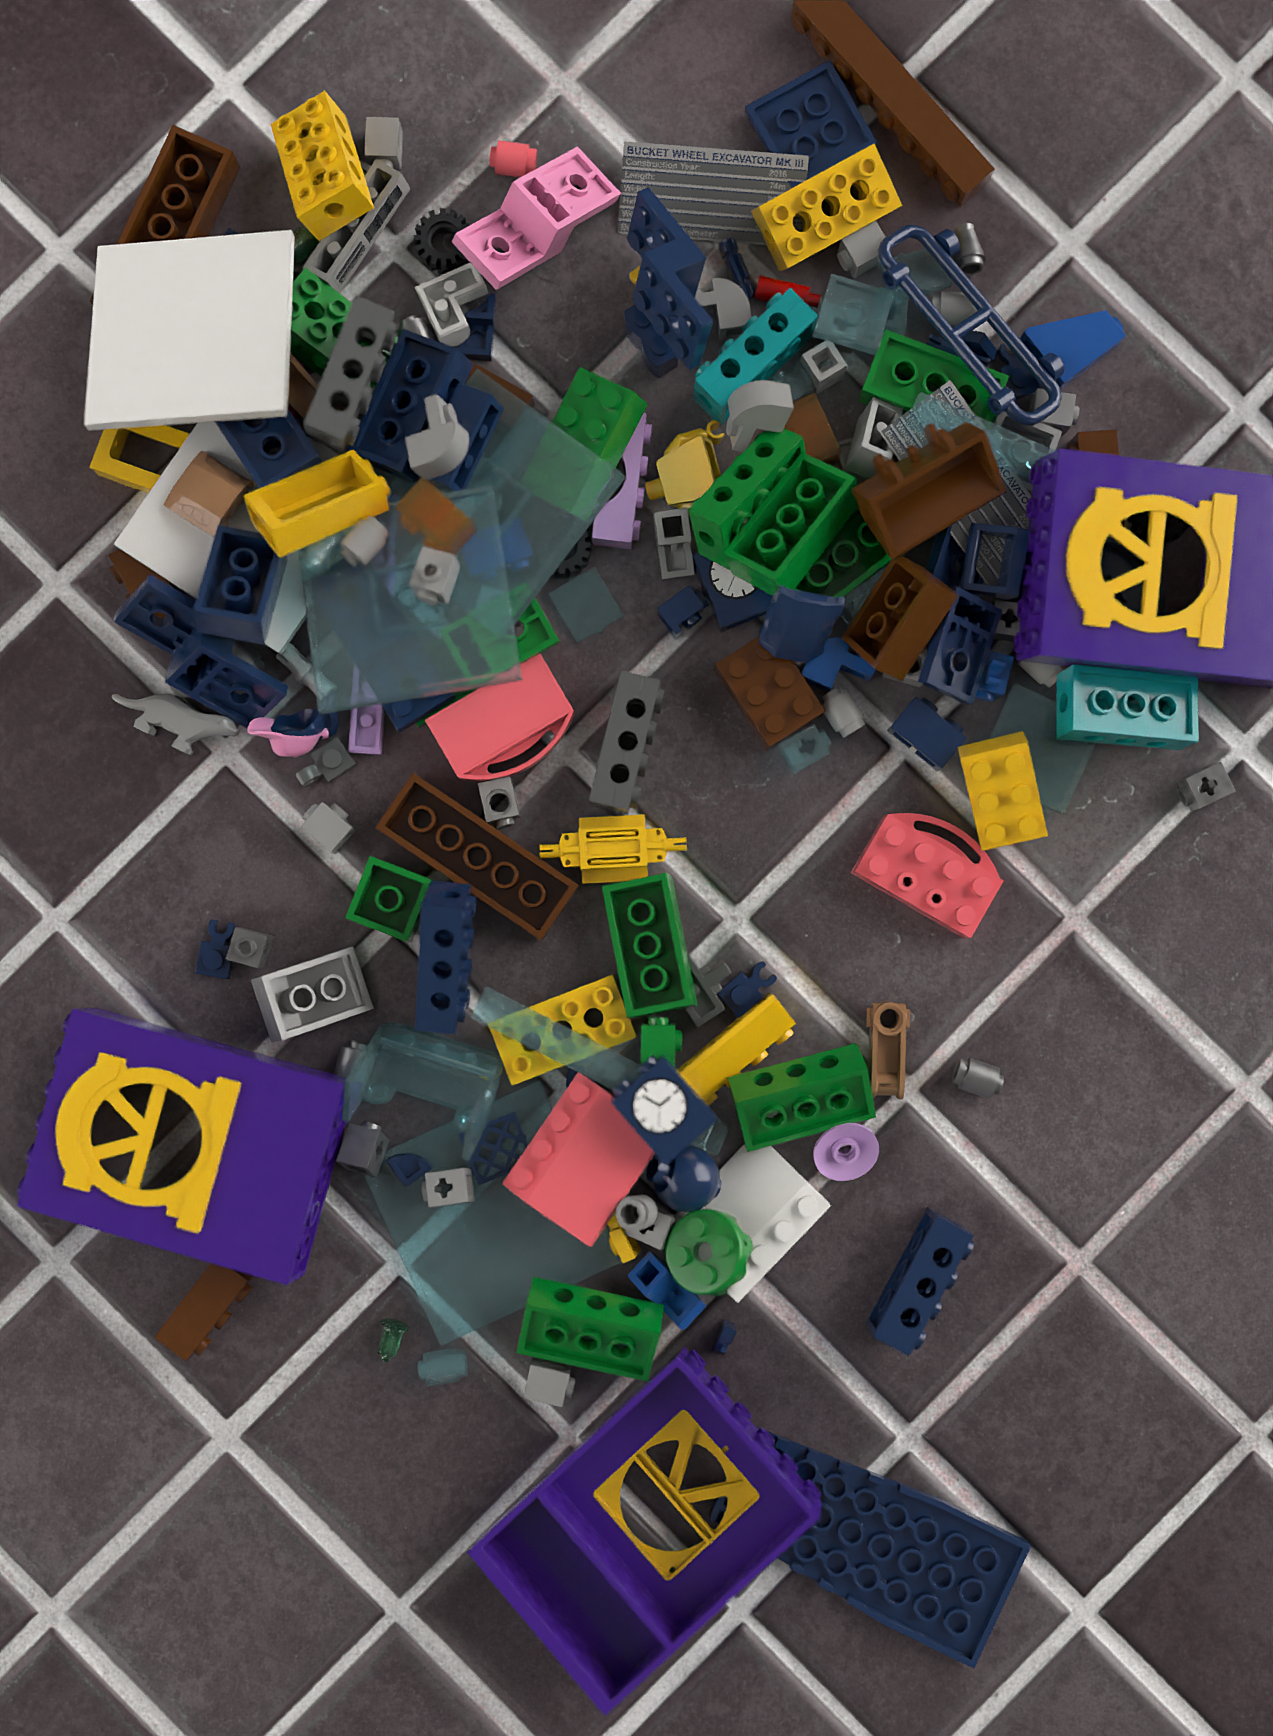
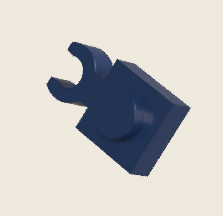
(1020, 379)
(213, 954)
(743, 992)

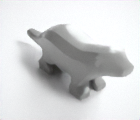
(179, 718)

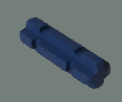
(736, 266)

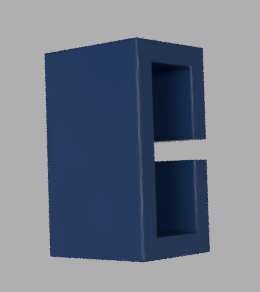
(927, 732)

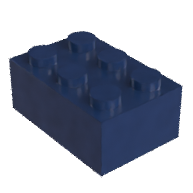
(239, 586)

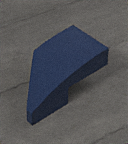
(481, 324)

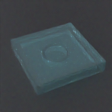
(853, 314)

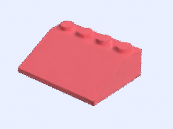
(580, 1161)

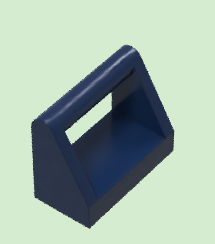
(1011, 565)

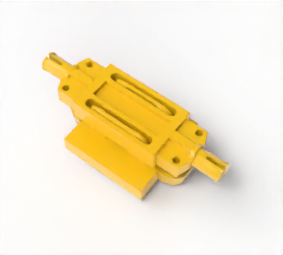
(612, 848)

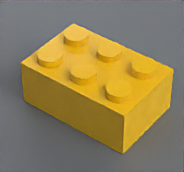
(1002, 791)

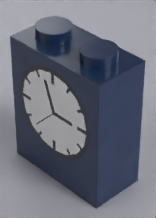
(729, 597)
(662, 1108)

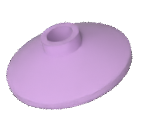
(849, 1161)

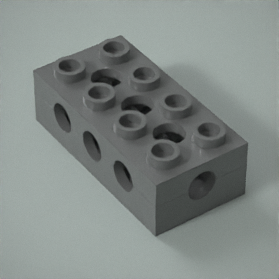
(363, 324)
(631, 692)

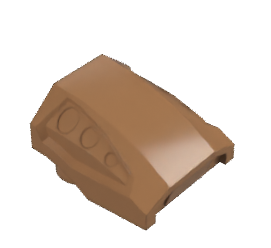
(208, 493)

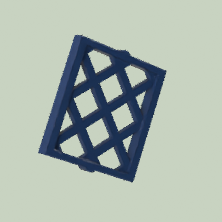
(521, 1138)

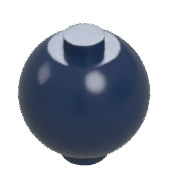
(686, 1181)

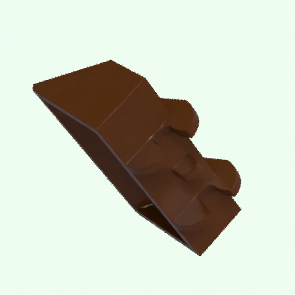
(929, 487)

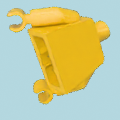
(687, 467)

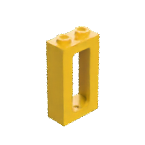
(107, 454)
(312, 488)

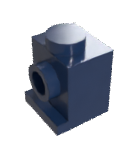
(682, 610)

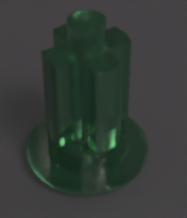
(391, 1338)

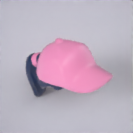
(295, 733)

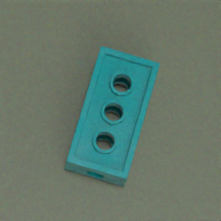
(756, 353)
(1127, 707)

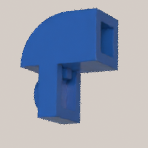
(823, 669)
(657, 1284)

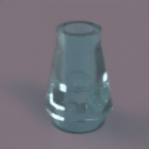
(321, 554)

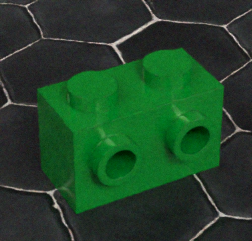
(660, 1038)

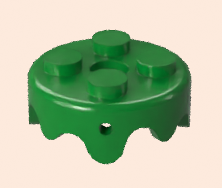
(728, 1256)

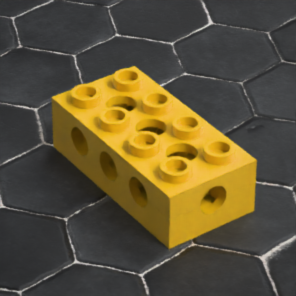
(321, 166)
(847, 215)
(570, 1006)

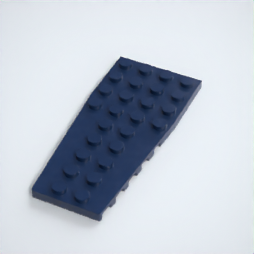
(902, 1554)

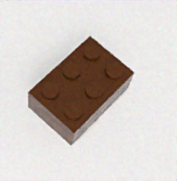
(899, 617)
(768, 692)

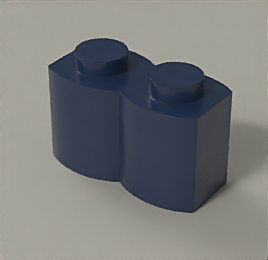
(654, 349)

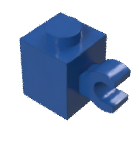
(994, 677)

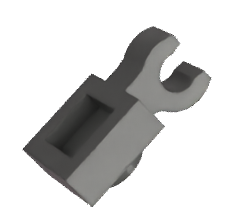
(330, 761)

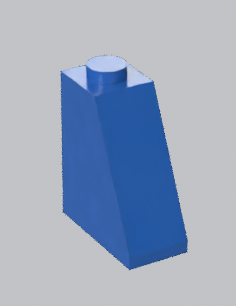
(1076, 341)

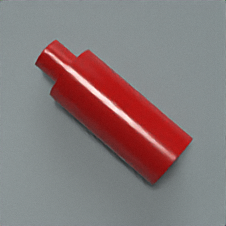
(768, 287)

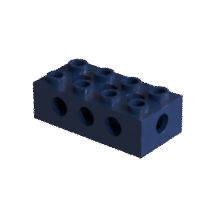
(398, 407)
(255, 445)
(444, 957)
(915, 1263)

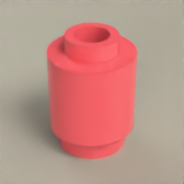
(513, 159)

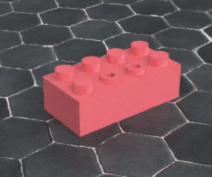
(502, 723)
(929, 872)

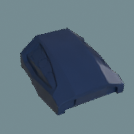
(799, 624)

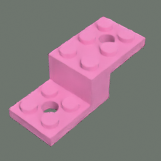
(536, 218)

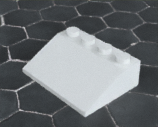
(769, 1205)

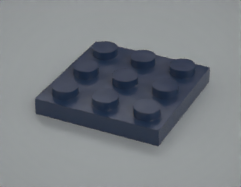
(811, 119)

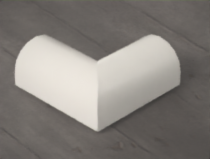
(443, 299)

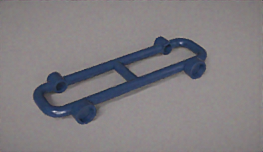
(941, 248)

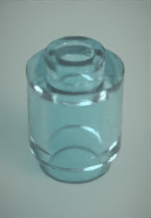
(443, 1366)

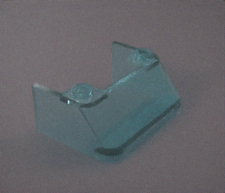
(430, 1070)

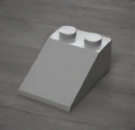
(312, 994)

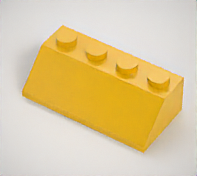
(737, 1046)

